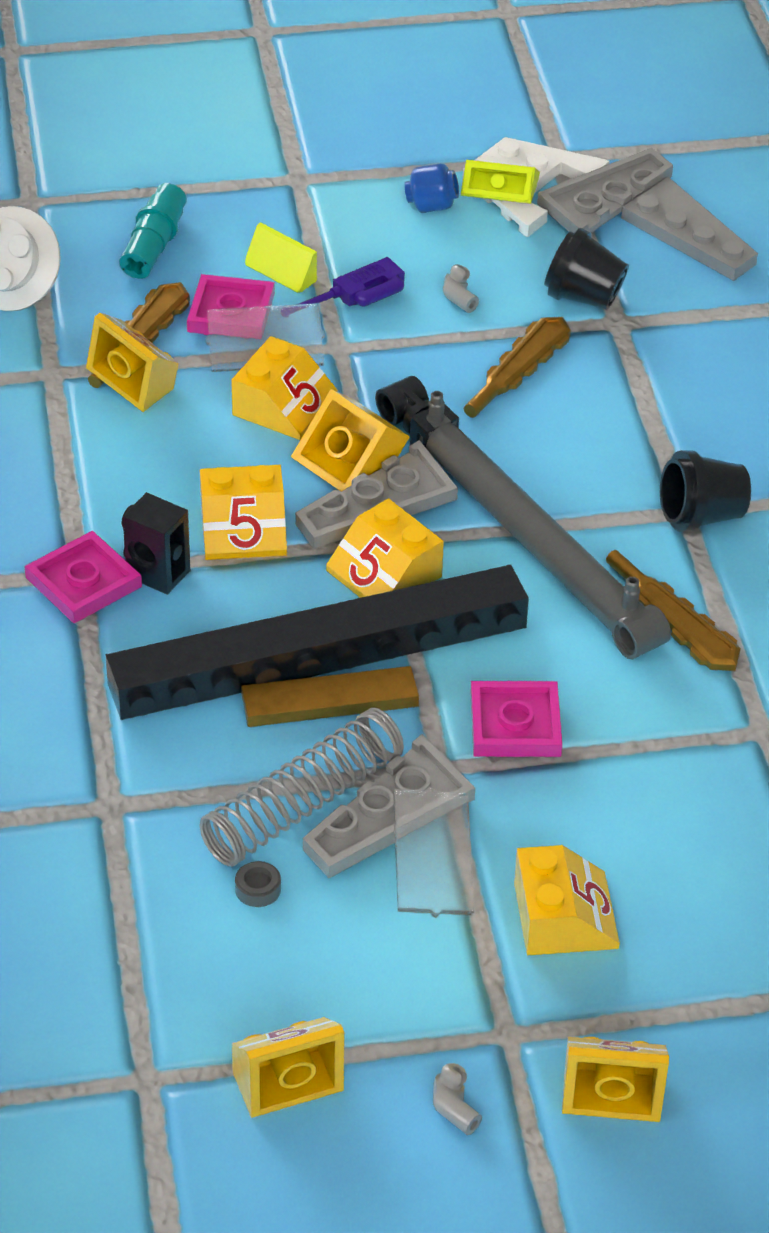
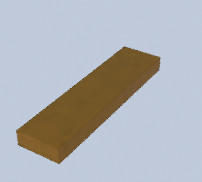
(329, 696)

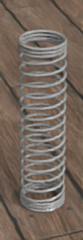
(368, 739)

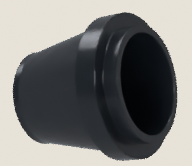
(585, 271)
(702, 490)

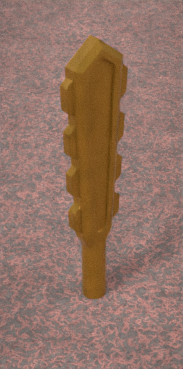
(155, 314)
(527, 352)
(697, 631)

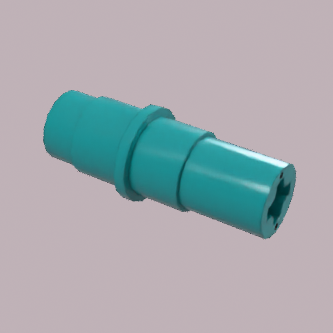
(153, 230)

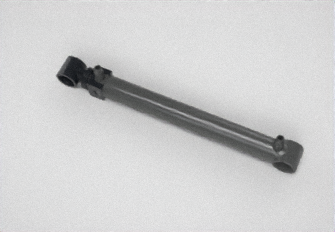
(618, 607)

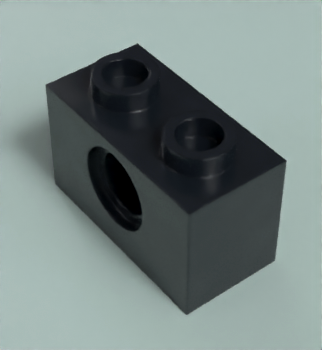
(157, 541)

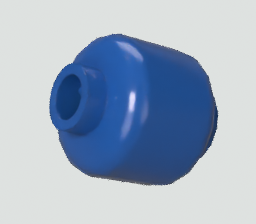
(432, 188)

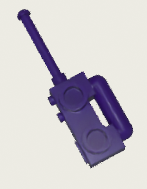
(365, 284)

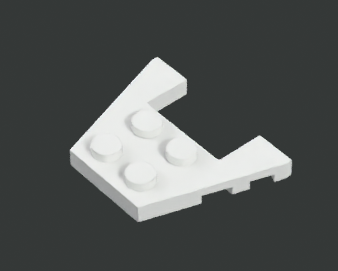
(548, 162)

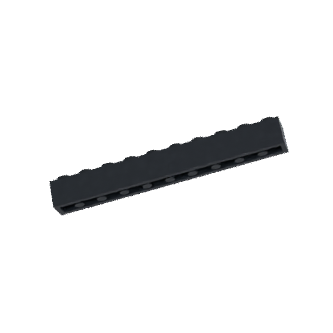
(316, 641)

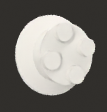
(27, 258)

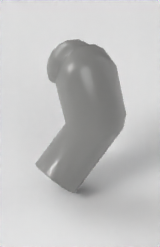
(456, 289)
(449, 1098)

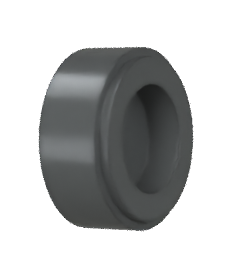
(258, 884)

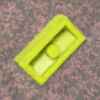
(499, 181)
(282, 258)

